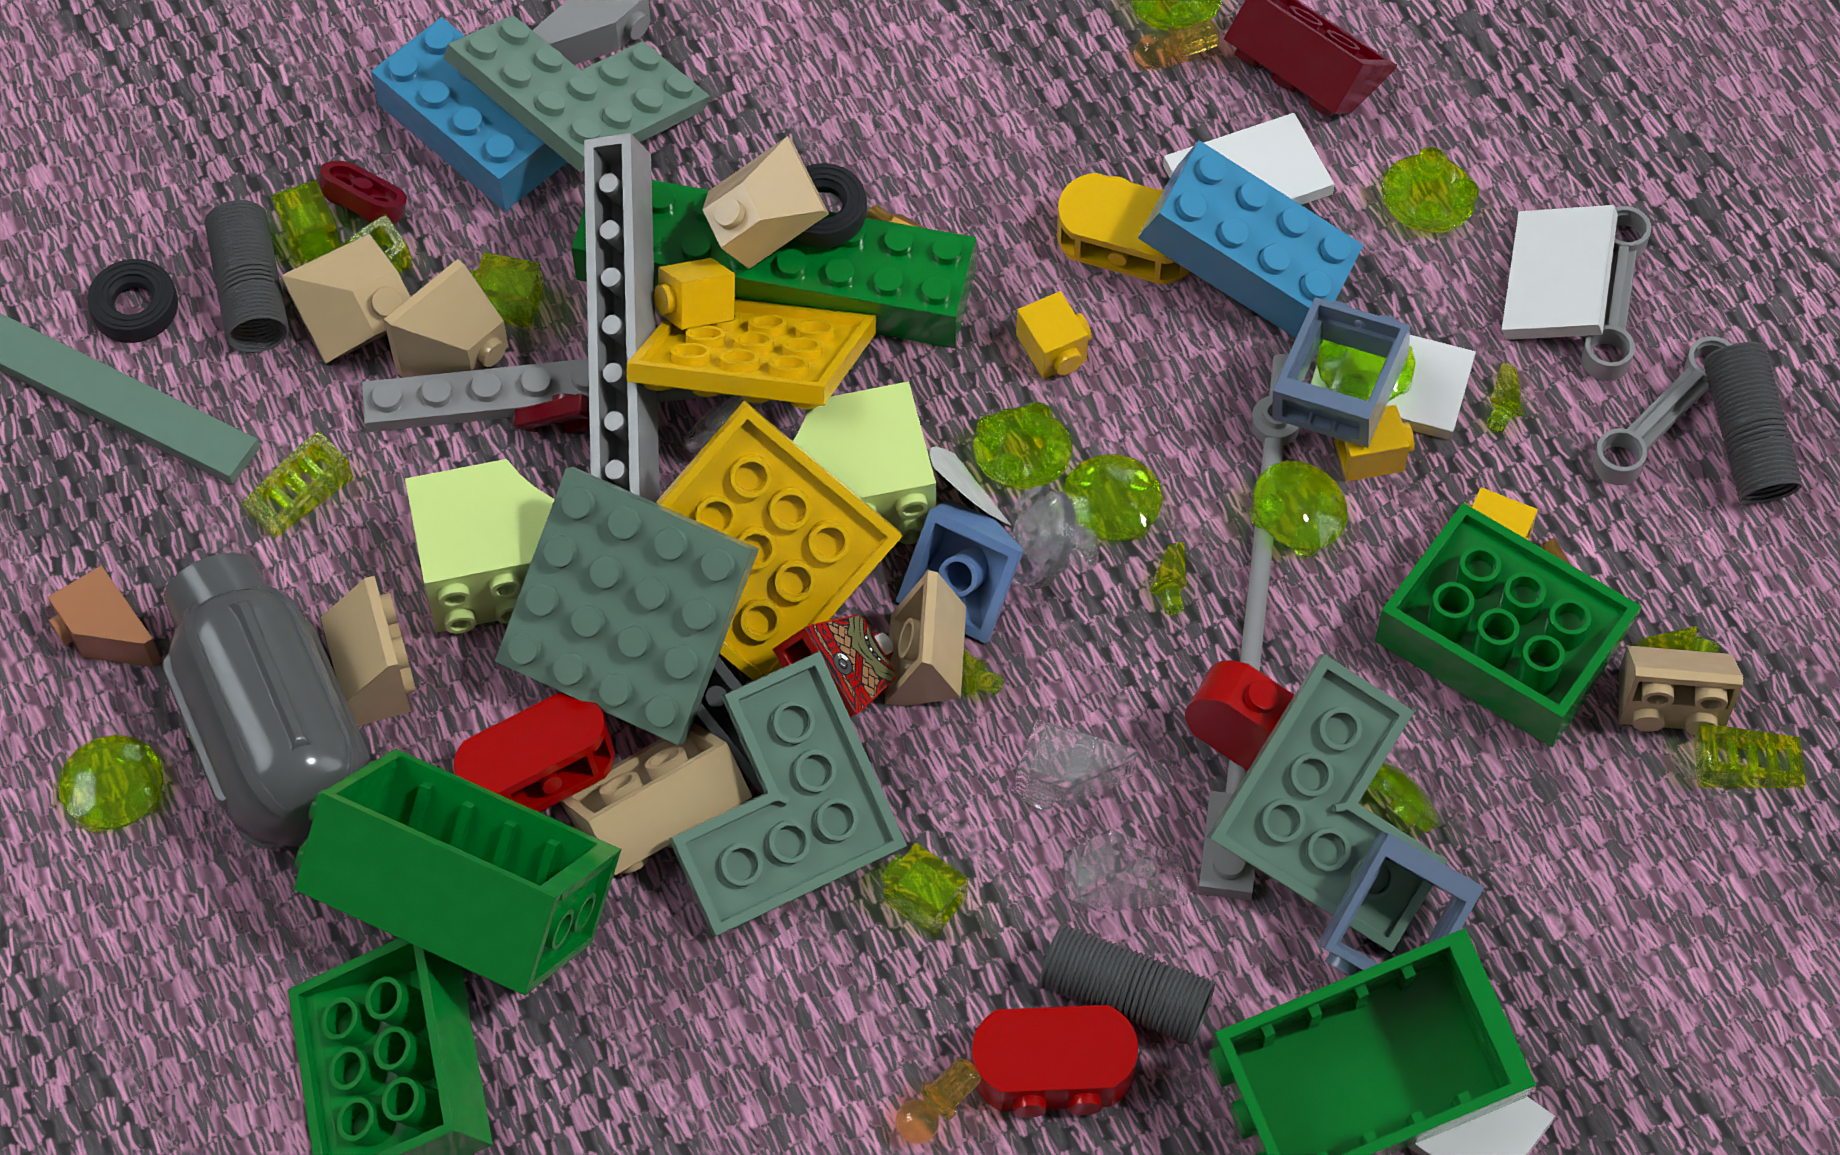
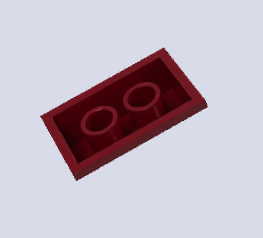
(1308, 54)

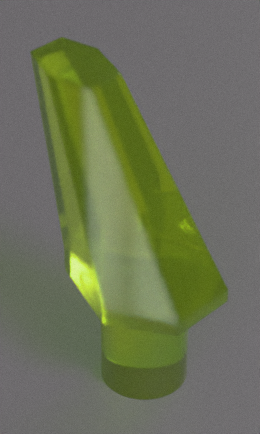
(1505, 398)
(1171, 578)
(1680, 640)
(977, 677)

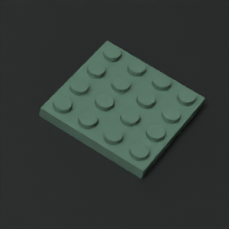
(626, 605)

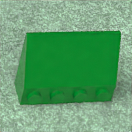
(1506, 624)
(390, 1057)

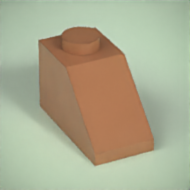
(101, 622)

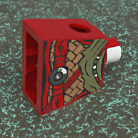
(852, 654)

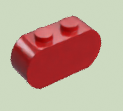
(1236, 710)
(540, 752)
(1055, 1059)

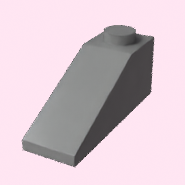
(594, 27)

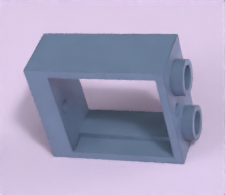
(1332, 411)
(1386, 846)

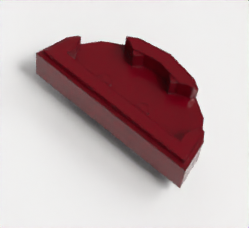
(564, 409)

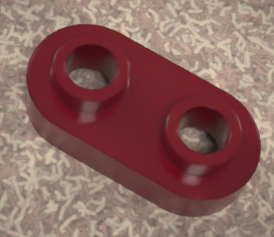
(361, 191)

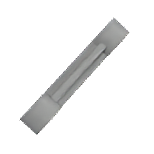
(1618, 300)
(1656, 418)

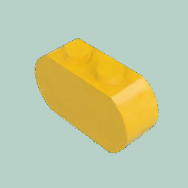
(1102, 225)

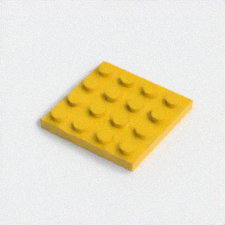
(759, 355)
(808, 526)

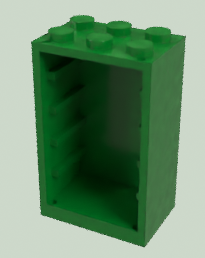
(456, 869)
(1374, 1057)

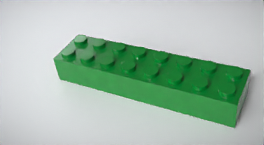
(899, 272)

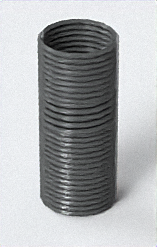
(237, 237)
(1746, 412)
(1117, 976)

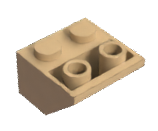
(369, 653)
(1676, 688)

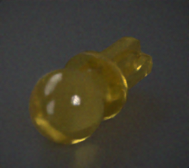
(1154, 51)
(919, 1119)

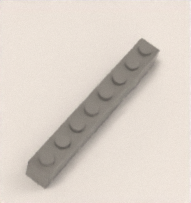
(620, 312)

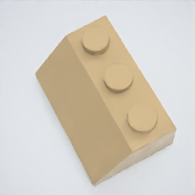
(659, 795)

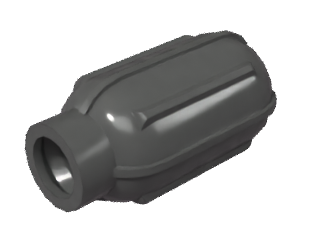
(257, 698)

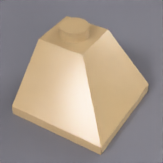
(764, 204)
(346, 296)
(446, 327)

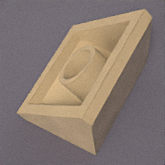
(927, 644)

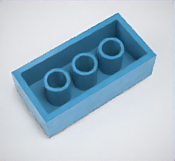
(461, 120)
(1248, 239)

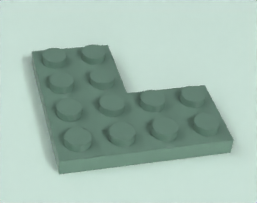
(566, 105)
(1301, 797)
(817, 808)

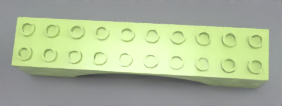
(485, 519)

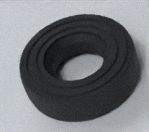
(852, 215)
(127, 275)

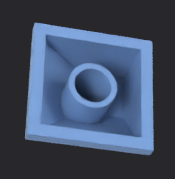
(971, 557)

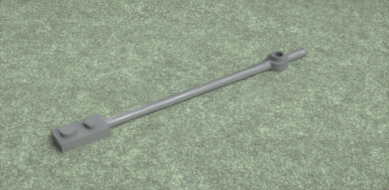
(1222, 871)

